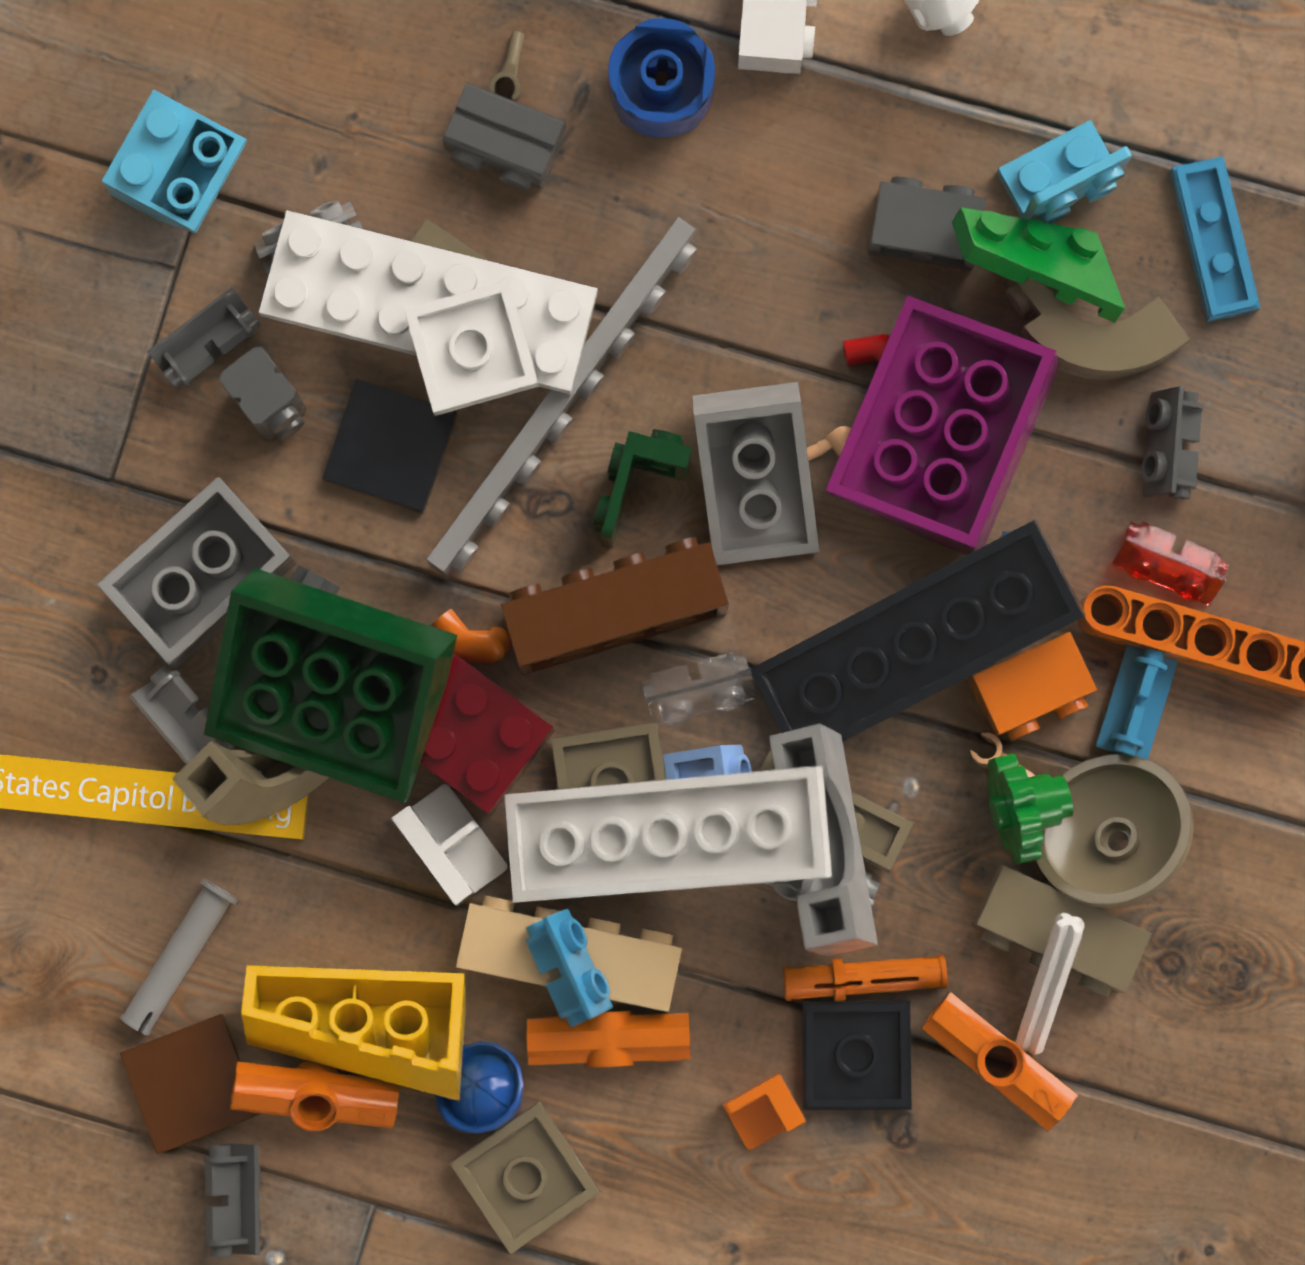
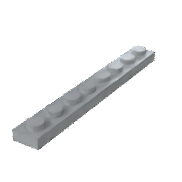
(551, 417)

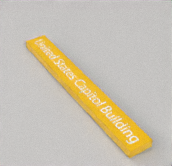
(123, 796)

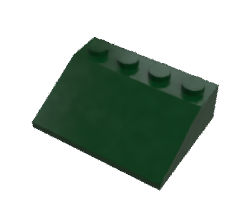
(328, 683)

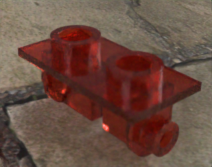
(1193, 574)

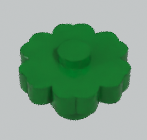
(1025, 806)

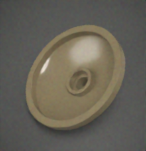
(1114, 802)

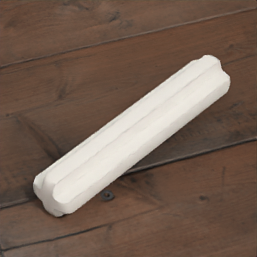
(1050, 983)

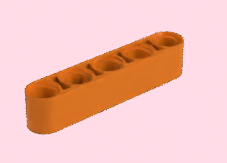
(1180, 641)

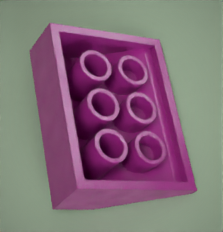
(944, 425)

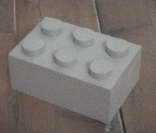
(184, 574)

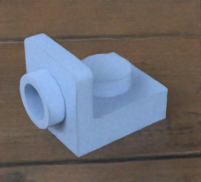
(706, 762)

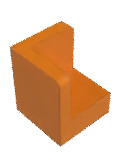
(763, 1111)

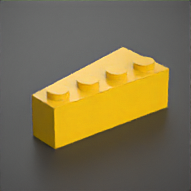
(362, 1021)

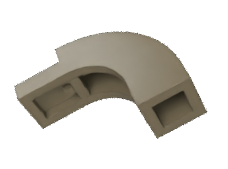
(1097, 349)
(242, 784)

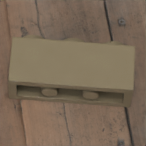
(1024, 913)

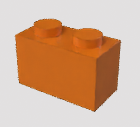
(1032, 686)

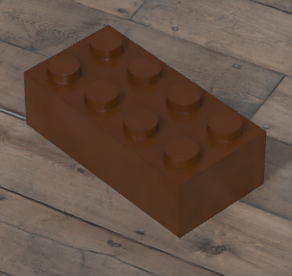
(615, 607)

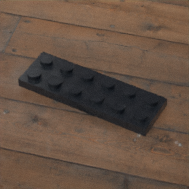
(922, 637)

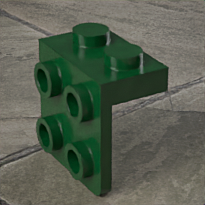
(656, 454)

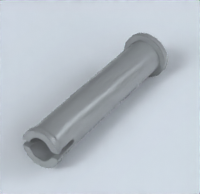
(177, 957)

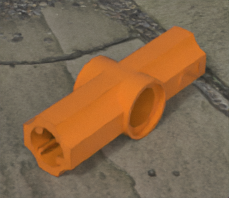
(609, 1039)
(1026, 1083)
(314, 1095)

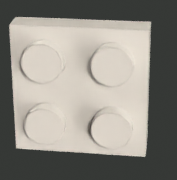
(471, 347)

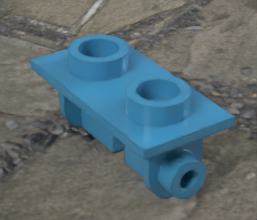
(1136, 702)
(562, 944)

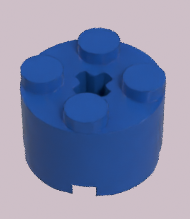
(632, 72)

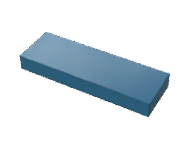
(1215, 239)

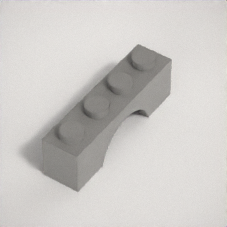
(837, 908)

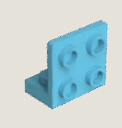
(1061, 173)

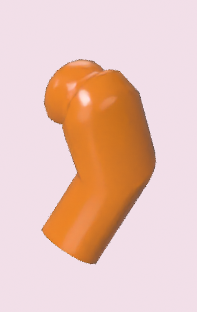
(475, 645)

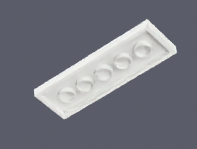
(363, 280)
(668, 834)

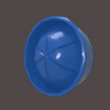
(488, 1090)

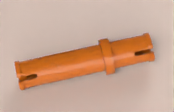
(864, 977)

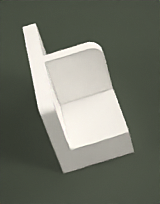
(451, 844)

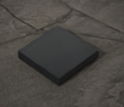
(389, 446)
(856, 1055)

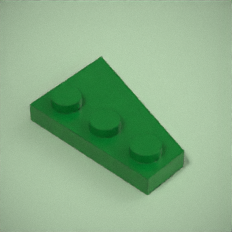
(1052, 254)

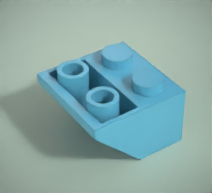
(173, 163)

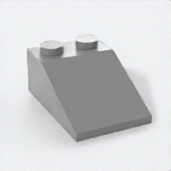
(755, 473)

